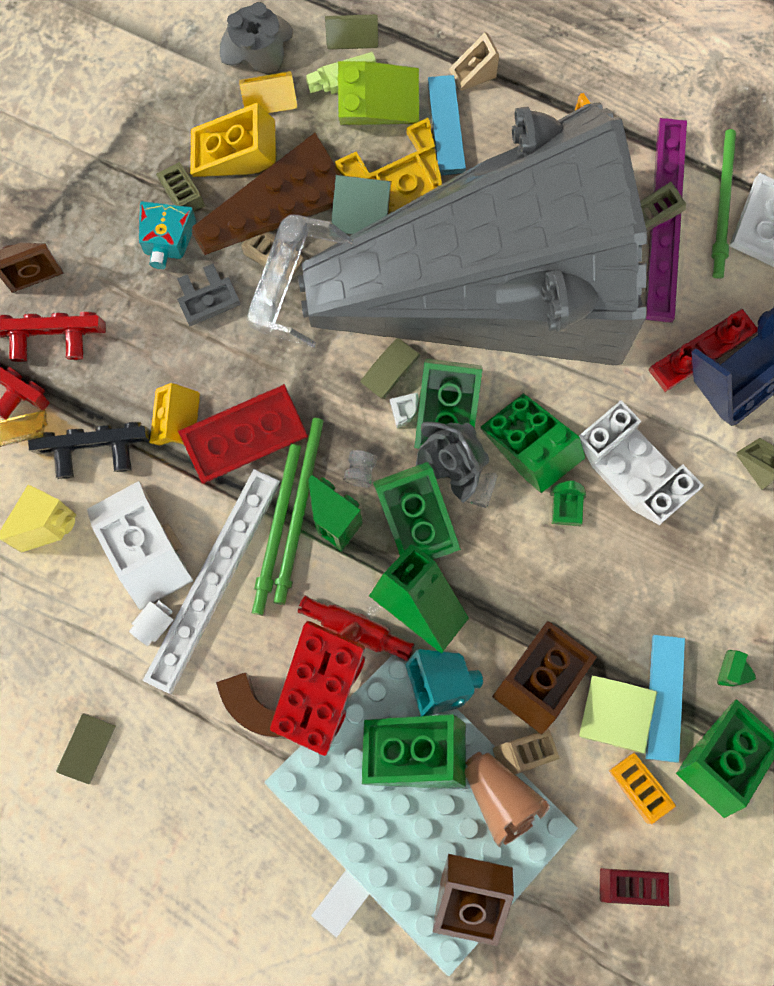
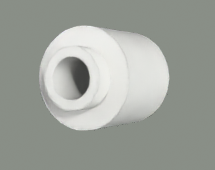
(151, 622)

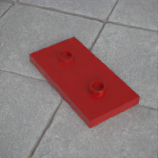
(243, 433)

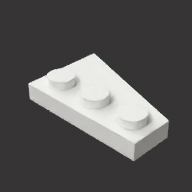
(756, 224)

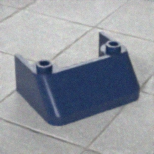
(741, 380)

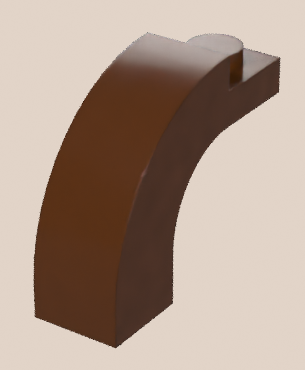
(242, 704)

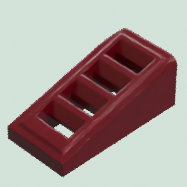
(614, 887)

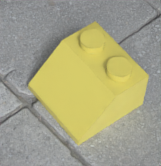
(36, 521)

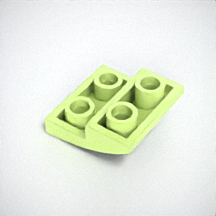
(618, 714)

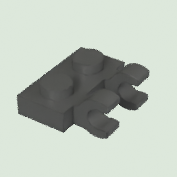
(207, 301)

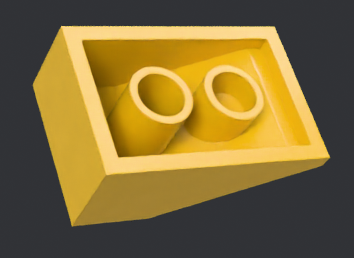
(234, 144)

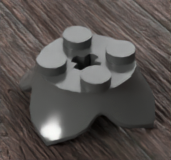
(257, 37)
(454, 454)

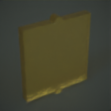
(22, 428)

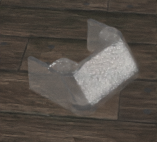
(279, 272)

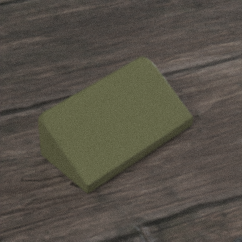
(351, 31)
(85, 748)

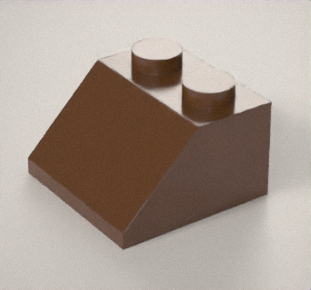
(473, 899)

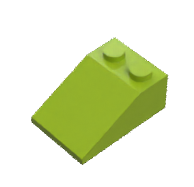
(377, 93)

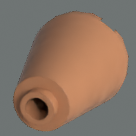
(503, 798)

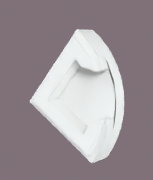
(404, 408)

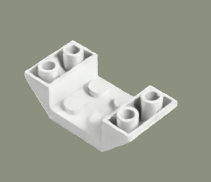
(635, 466)
(138, 546)

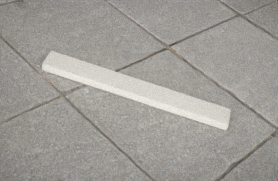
(211, 582)

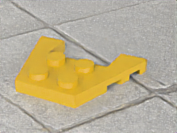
(410, 175)

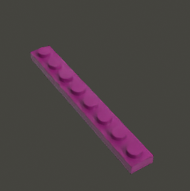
(665, 237)

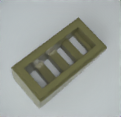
(673, 196)
(194, 200)

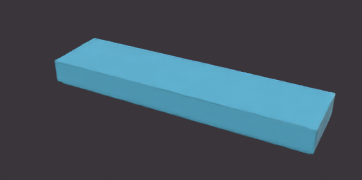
(446, 125)
(667, 681)

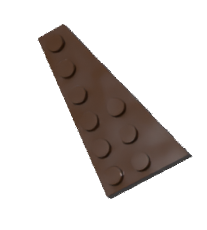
(294, 185)

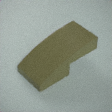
(389, 368)

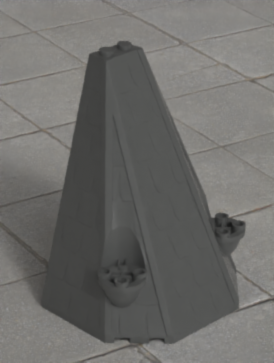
(507, 256)

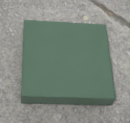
(359, 202)

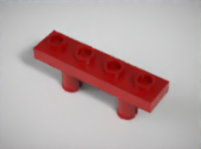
(58, 324)
(713, 343)
(19, 391)

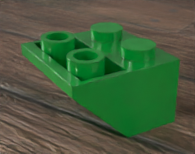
(334, 516)

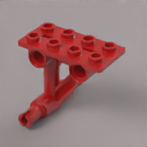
(324, 671)

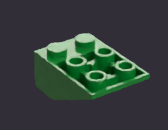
(534, 442)
(421, 598)

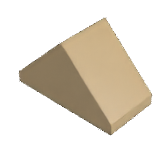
(476, 64)

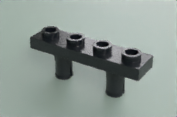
(75, 439)

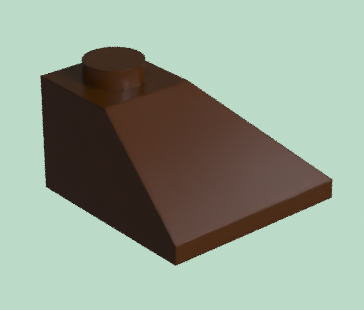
(27, 265)

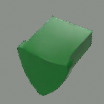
(568, 503)
(735, 669)

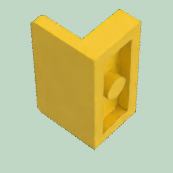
(271, 92)
(173, 410)

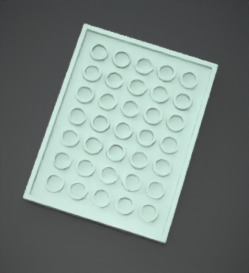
(401, 836)

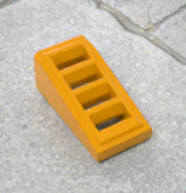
(649, 816)

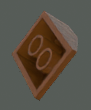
(544, 677)

